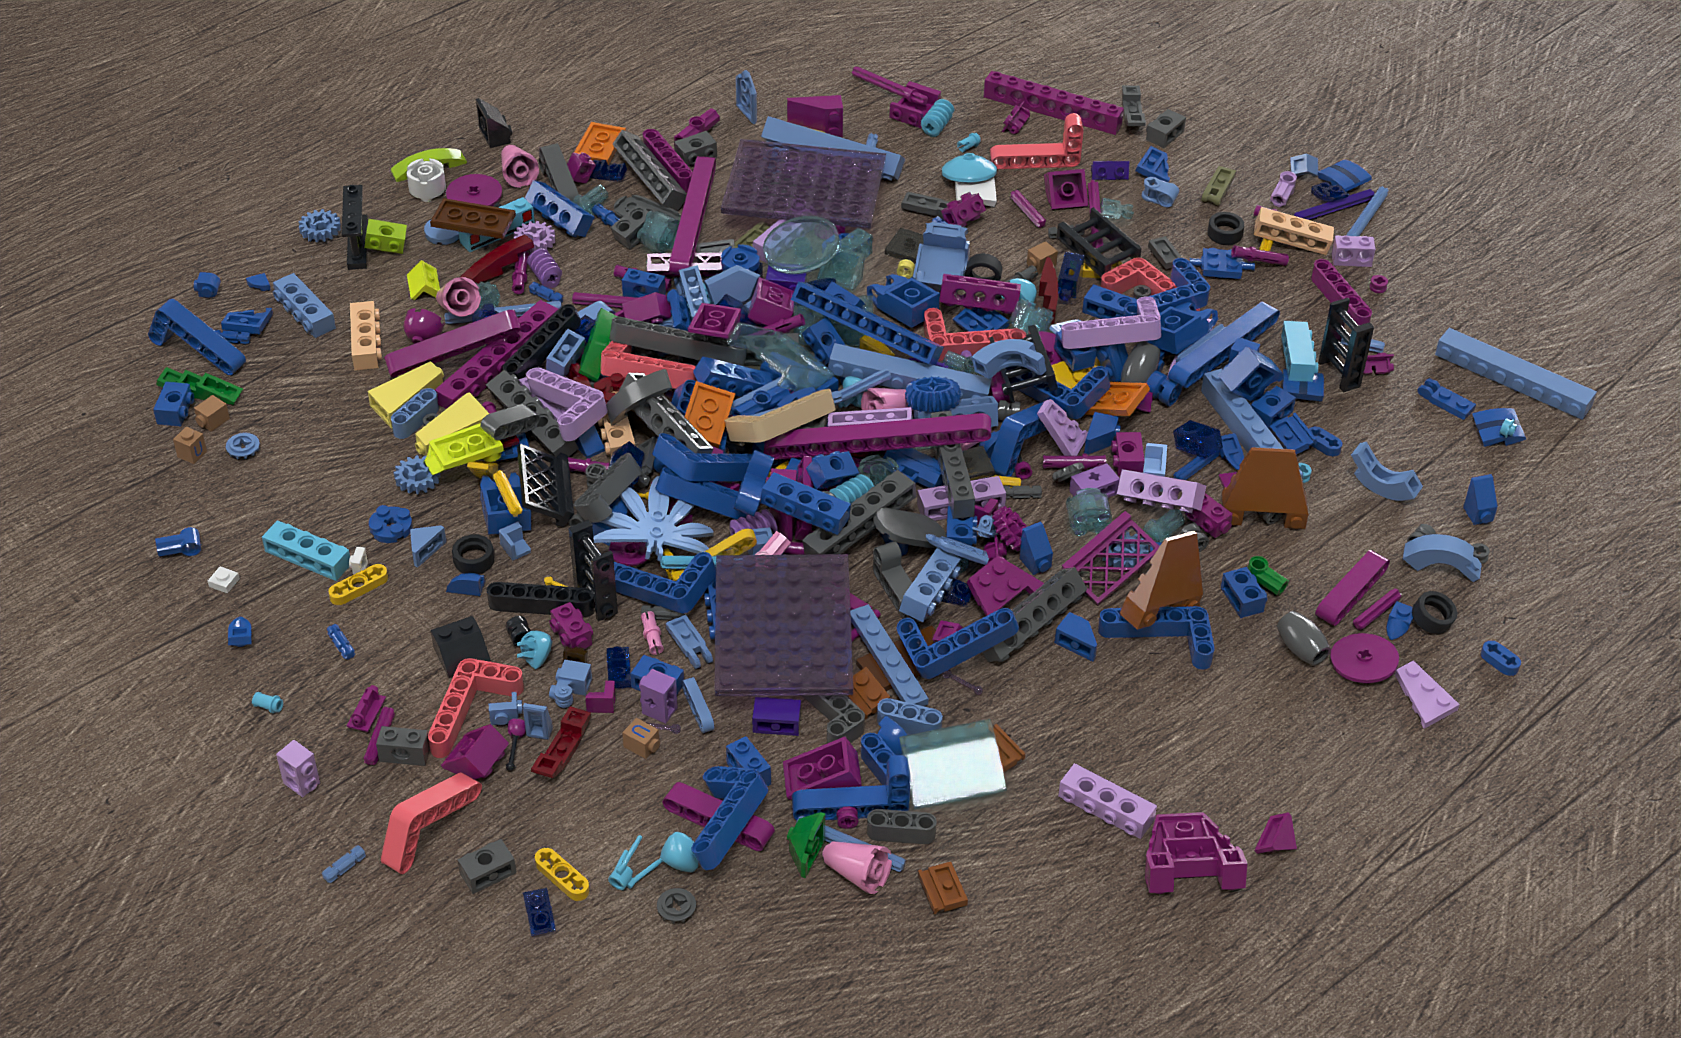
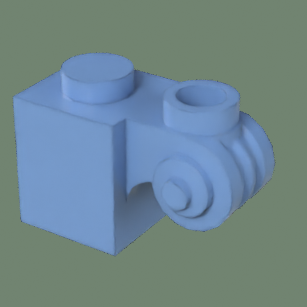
(571, 678)

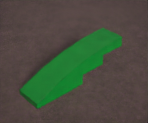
(598, 341)
(203, 386)

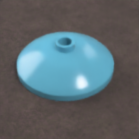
(969, 168)

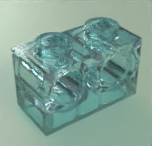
(858, 241)

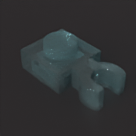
(1114, 209)

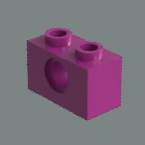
(1128, 452)

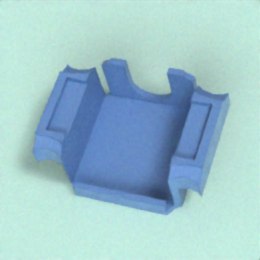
(942, 253)

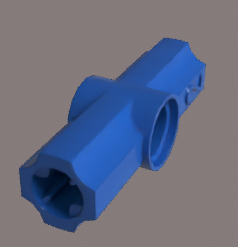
(761, 401)

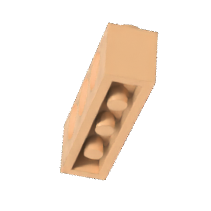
(1293, 231)
(364, 335)
(616, 434)

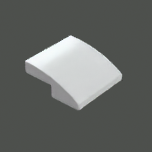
(985, 189)

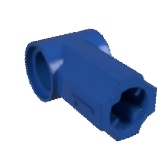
(186, 542)

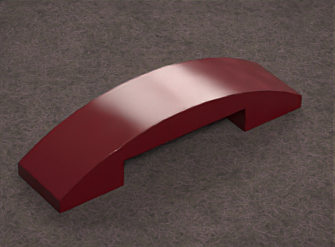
(564, 744)

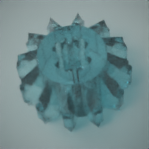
(488, 293)

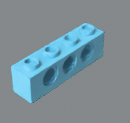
(306, 550)

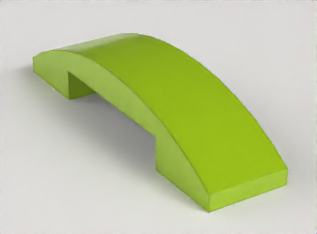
(444, 155)

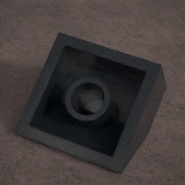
(492, 124)
(459, 642)

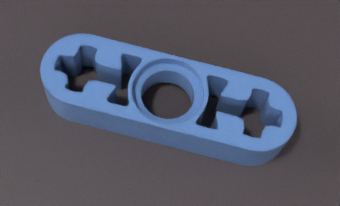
(698, 705)

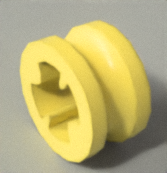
(906, 264)

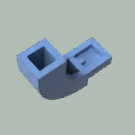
(1008, 353)
(1382, 481)
(1442, 549)

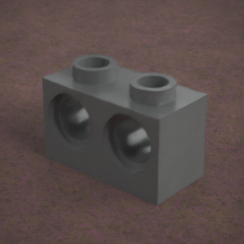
(627, 227)

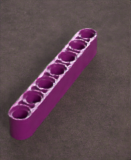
(453, 343)

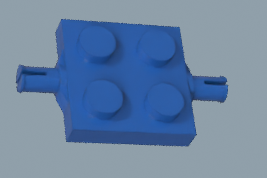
(1221, 264)

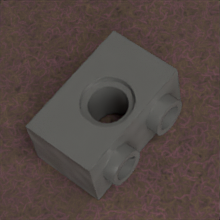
(1165, 128)
(696, 145)
(403, 746)
(486, 866)

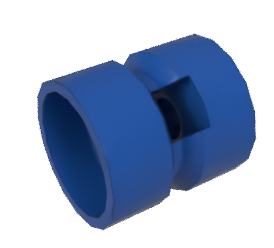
(1164, 388)

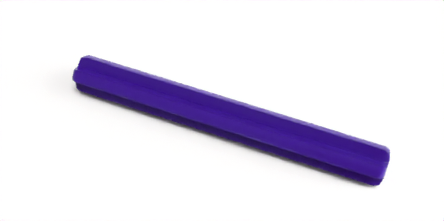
(1330, 207)

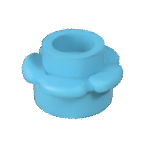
(1508, 428)

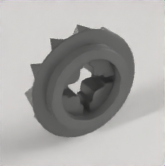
(1067, 472)
(682, 898)

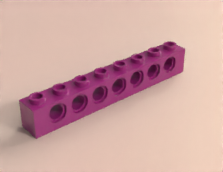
(1053, 102)
(490, 360)

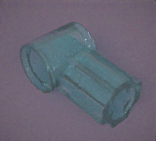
(593, 197)
(959, 363)
(1164, 526)

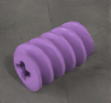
(545, 268)
(759, 520)

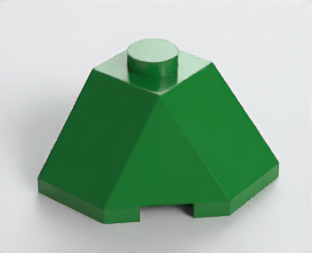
(806, 841)

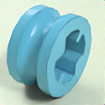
(1306, 470)

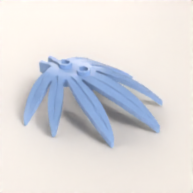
(655, 525)

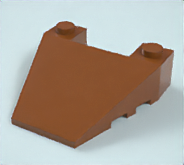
(1268, 483)
(1170, 581)

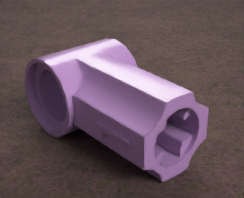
(1284, 188)

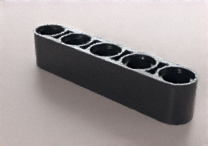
(543, 341)
(538, 598)

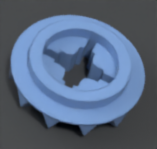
(234, 445)

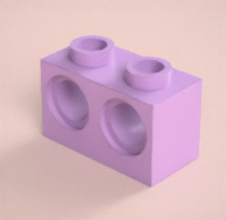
(1353, 251)
(298, 768)

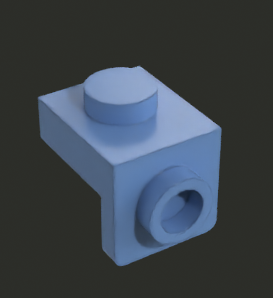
(503, 712)

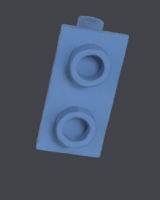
(986, 527)

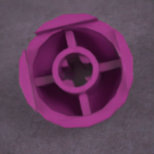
(422, 325)

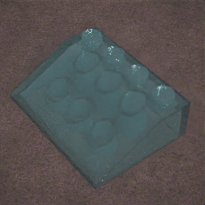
(953, 763)

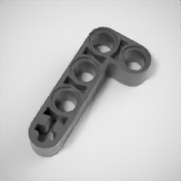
(553, 163)
(595, 501)
(891, 574)
(844, 716)

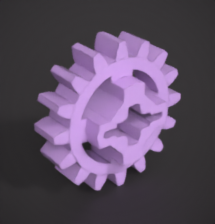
(539, 233)

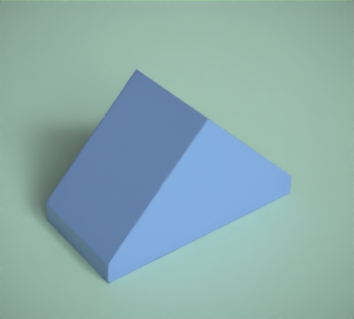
(426, 542)

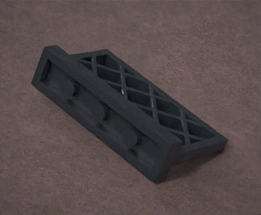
(559, 485)

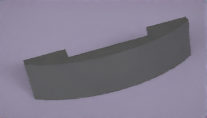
(1132, 106)
(636, 393)

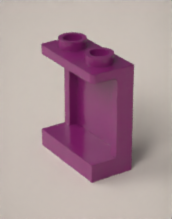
(912, 112)

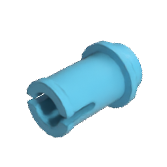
(973, 140)
(273, 704)

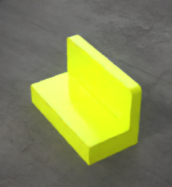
(423, 278)

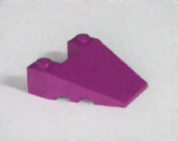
(1191, 848)

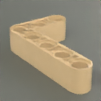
(781, 420)

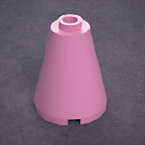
(518, 166)
(459, 296)
(883, 399)
(859, 863)

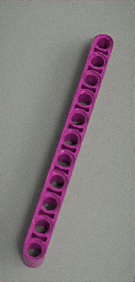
(692, 214)
(880, 436)

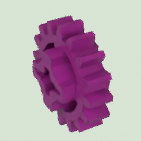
(1009, 527)

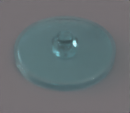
(801, 245)

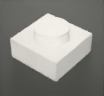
(359, 560)
(223, 579)

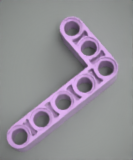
(1117, 330)
(584, 402)

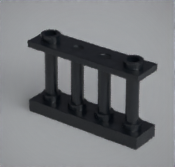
(354, 227)
(1093, 256)
(1358, 345)
(1046, 378)
(593, 569)

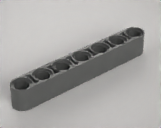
(674, 341)

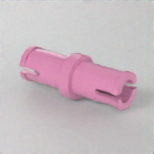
(652, 633)

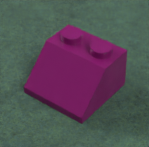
(1066, 189)
(649, 308)
(476, 752)

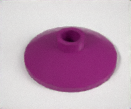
(628, 552)

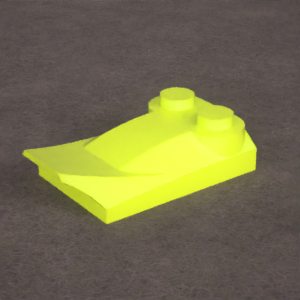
(462, 448)

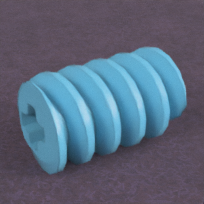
(937, 117)
(853, 489)

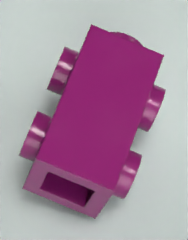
(966, 209)
(1212, 517)
(571, 627)

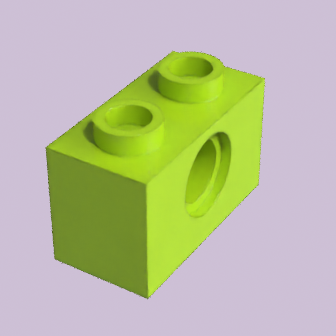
(385, 236)

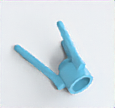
(622, 873)

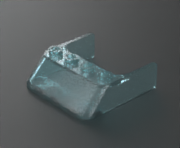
(784, 356)

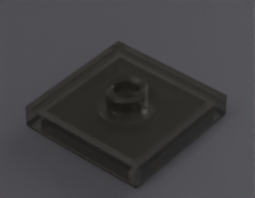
(905, 245)
(978, 463)

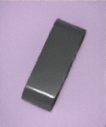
(510, 422)
(901, 826)

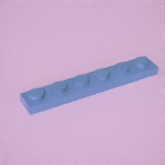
(887, 656)

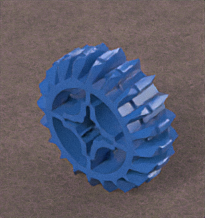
(932, 394)

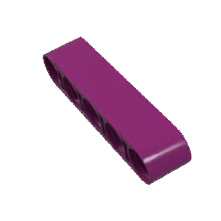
(668, 157)
(1336, 288)
(1352, 588)
(700, 807)

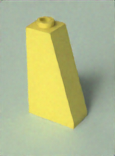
(395, 393)
(459, 416)

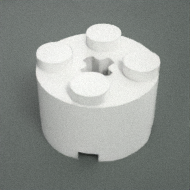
(426, 179)

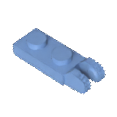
(689, 640)

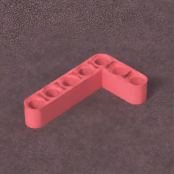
(1043, 155)
(1136, 273)
(960, 341)
(618, 359)
(468, 678)
(420, 811)

